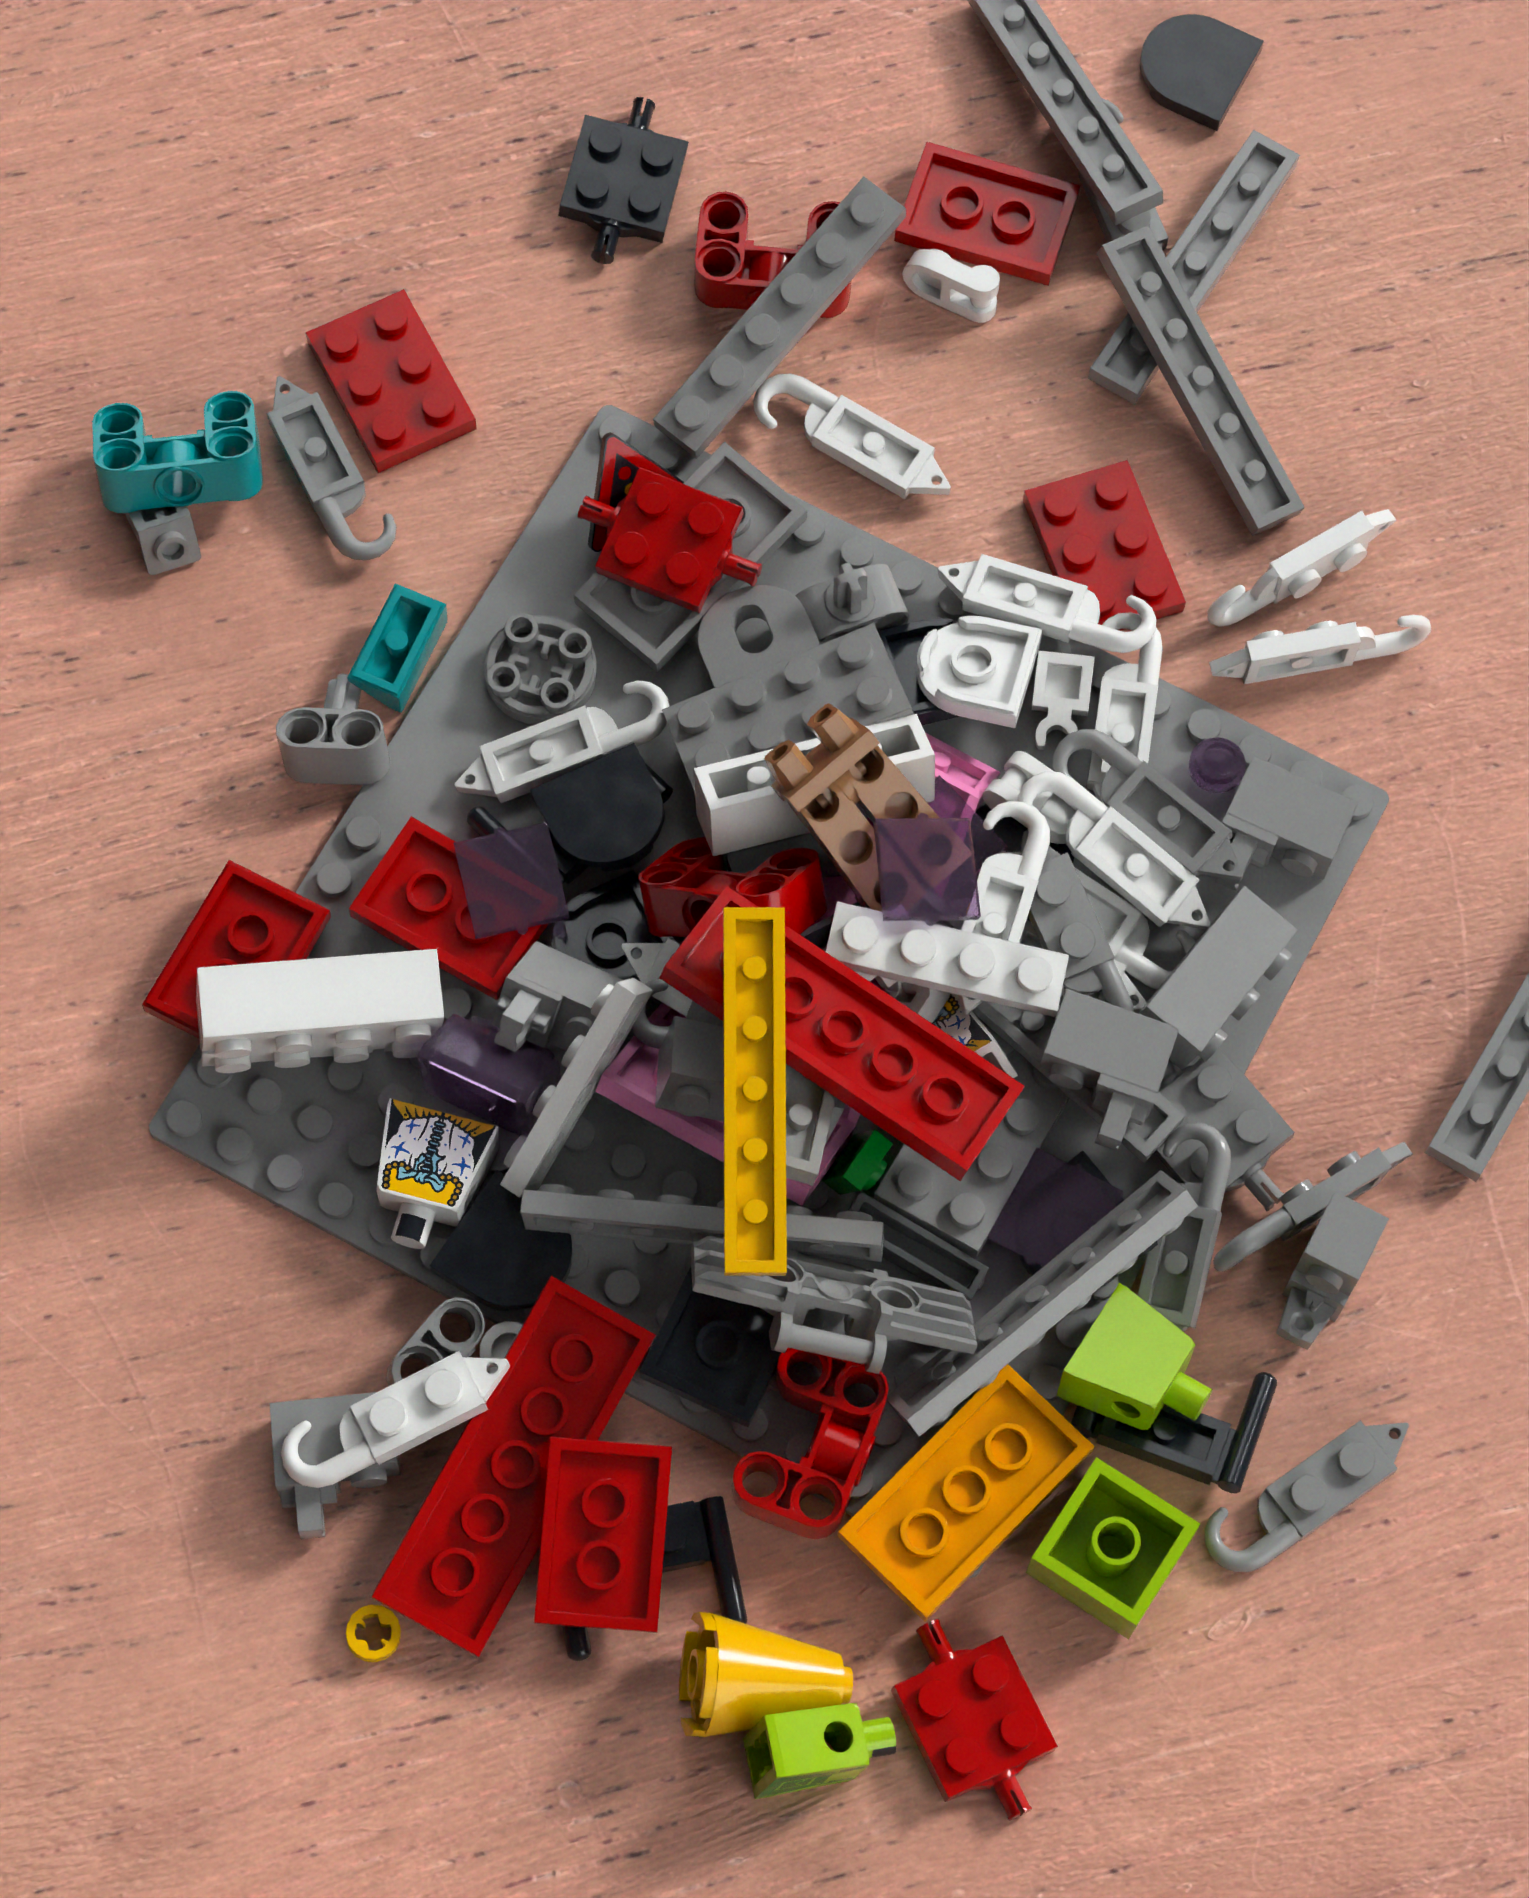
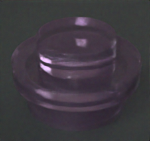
(1217, 765)

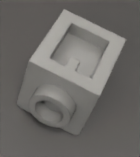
(165, 537)

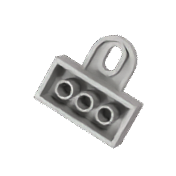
(776, 691)

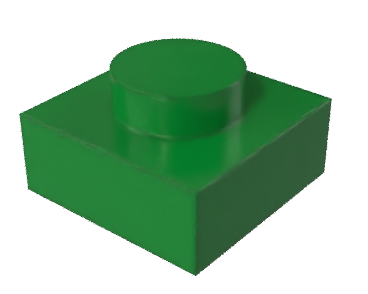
(859, 1163)

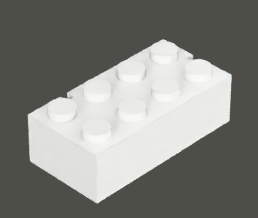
(318, 1009)

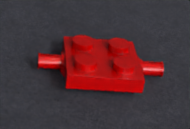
(669, 540)
(974, 1719)

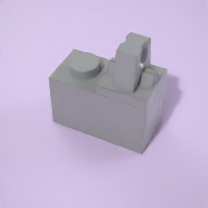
(1285, 820)
(548, 999)
(1112, 1053)
(1329, 1268)
(314, 1448)

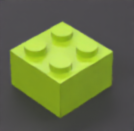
(1112, 1548)

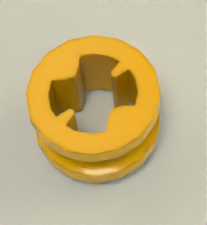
(386, 1619)

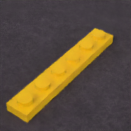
(754, 1091)

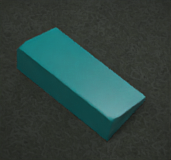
(399, 646)

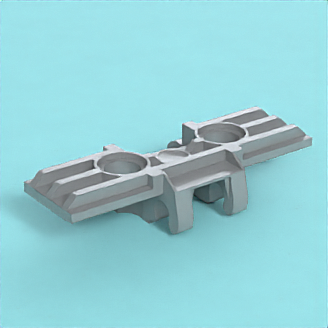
(873, 1305)

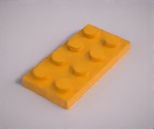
(965, 1492)

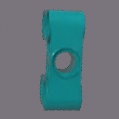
(182, 469)

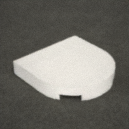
(979, 668)

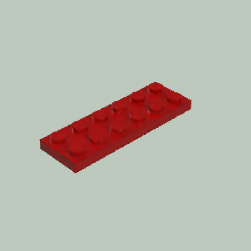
(863, 1046)
(489, 1498)

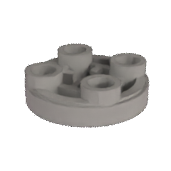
(539, 667)

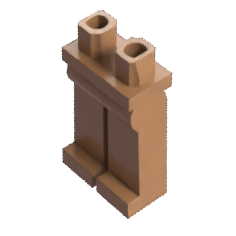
(830, 783)

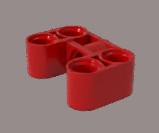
(748, 266)
(689, 879)
(835, 1453)

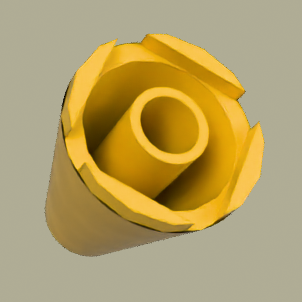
(746, 1672)

